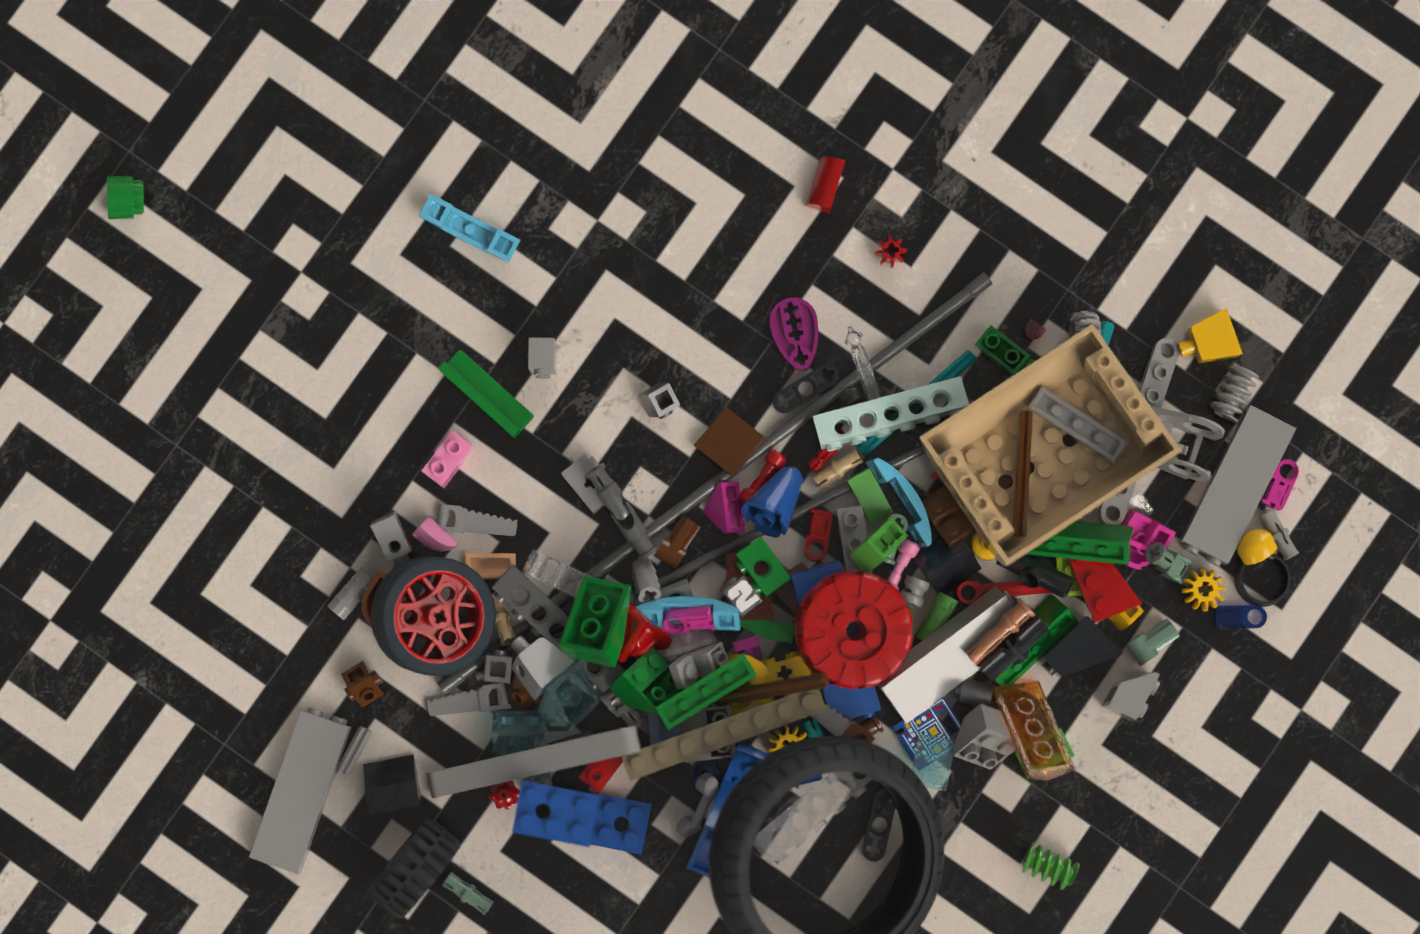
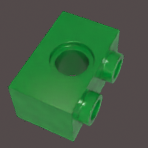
(760, 552)

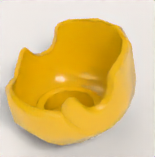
(1256, 546)

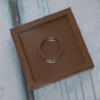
(729, 442)

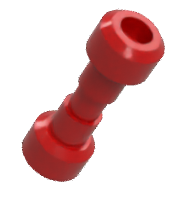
(774, 460)

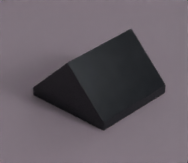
(946, 566)

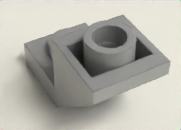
(697, 664)

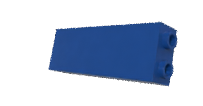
(848, 702)

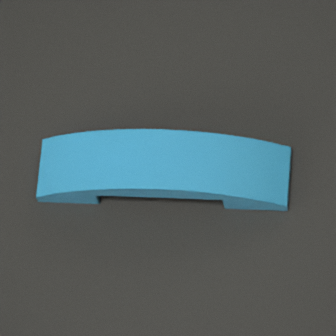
(469, 228)
(918, 529)
(724, 614)

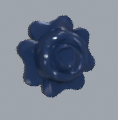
(707, 767)

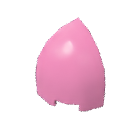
(434, 537)

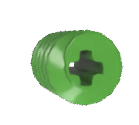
(1050, 866)

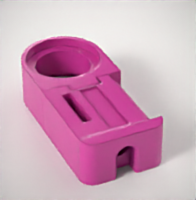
(1280, 487)
(691, 619)

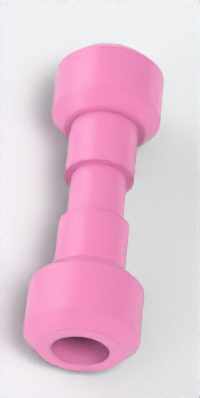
(907, 551)

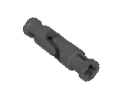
(612, 498)

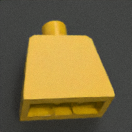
(1211, 339)

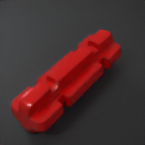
(823, 455)

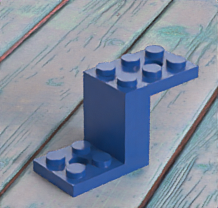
(742, 761)
(581, 817)

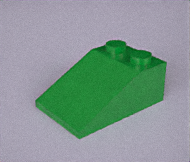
(597, 622)

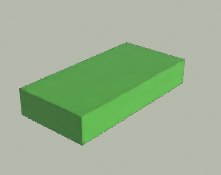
(869, 495)

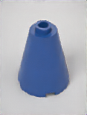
(774, 502)

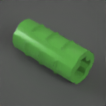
(939, 614)

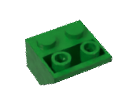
(646, 683)

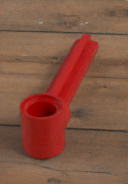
(1014, 588)

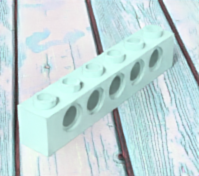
(826, 422)

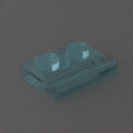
(933, 760)

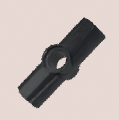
(1037, 572)
(1013, 648)

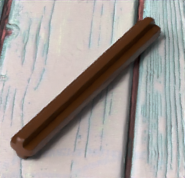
(1022, 473)
(774, 689)

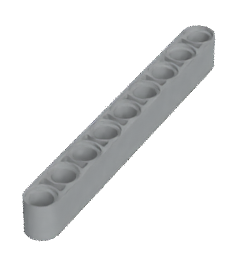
(534, 762)

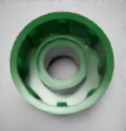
(124, 197)

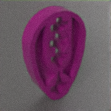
(780, 331)

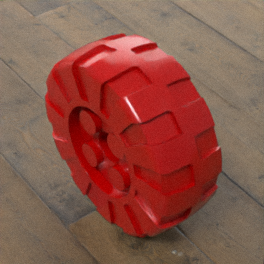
(881, 634)

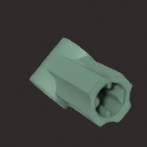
(1147, 644)

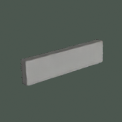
(1078, 424)

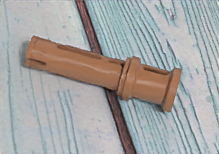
(1009, 623)

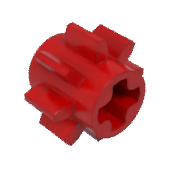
(895, 247)

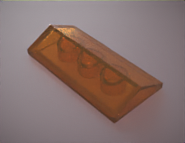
(1034, 730)

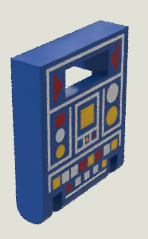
(928, 724)

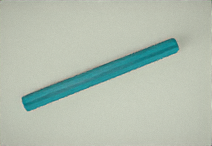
(950, 372)

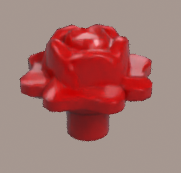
(504, 795)

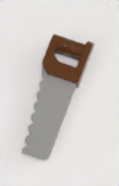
(841, 726)

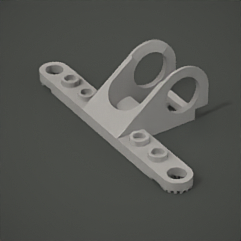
(1154, 388)

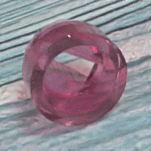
(1034, 330)

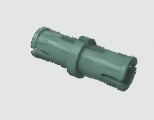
(468, 893)

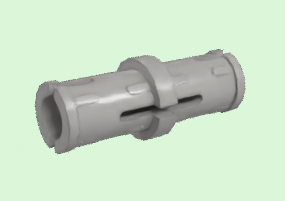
(1279, 534)

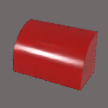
(825, 183)

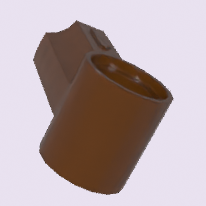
(674, 547)

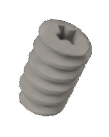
(1233, 392)

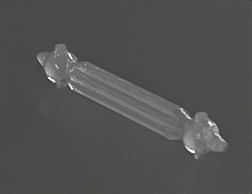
(862, 364)

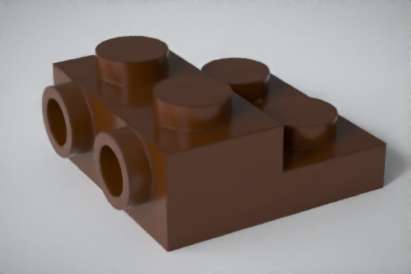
(946, 516)

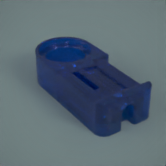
(1237, 616)

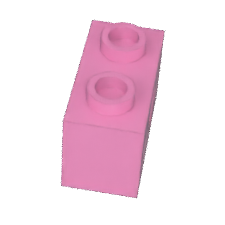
(448, 459)

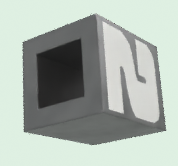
(741, 595)

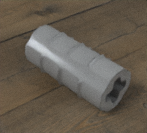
(645, 580)
(351, 594)

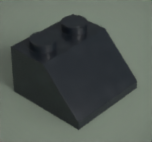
(392, 785)

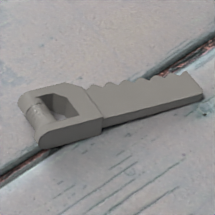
(475, 522)
(470, 702)

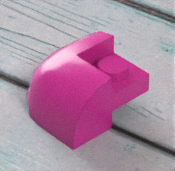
(1145, 533)

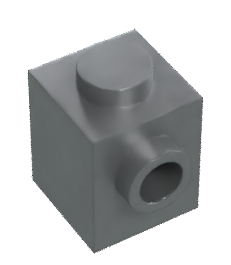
(659, 400)
(498, 666)

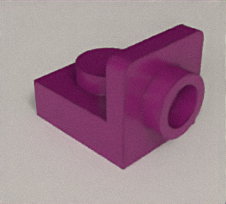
(748, 646)

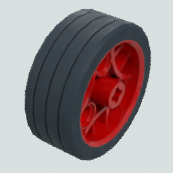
(433, 615)

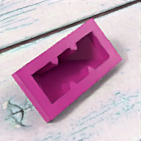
(725, 508)

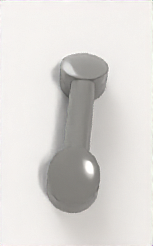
(708, 786)

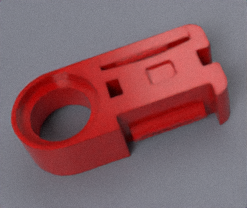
(819, 532)

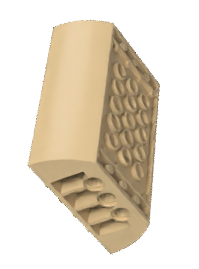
(1068, 482)

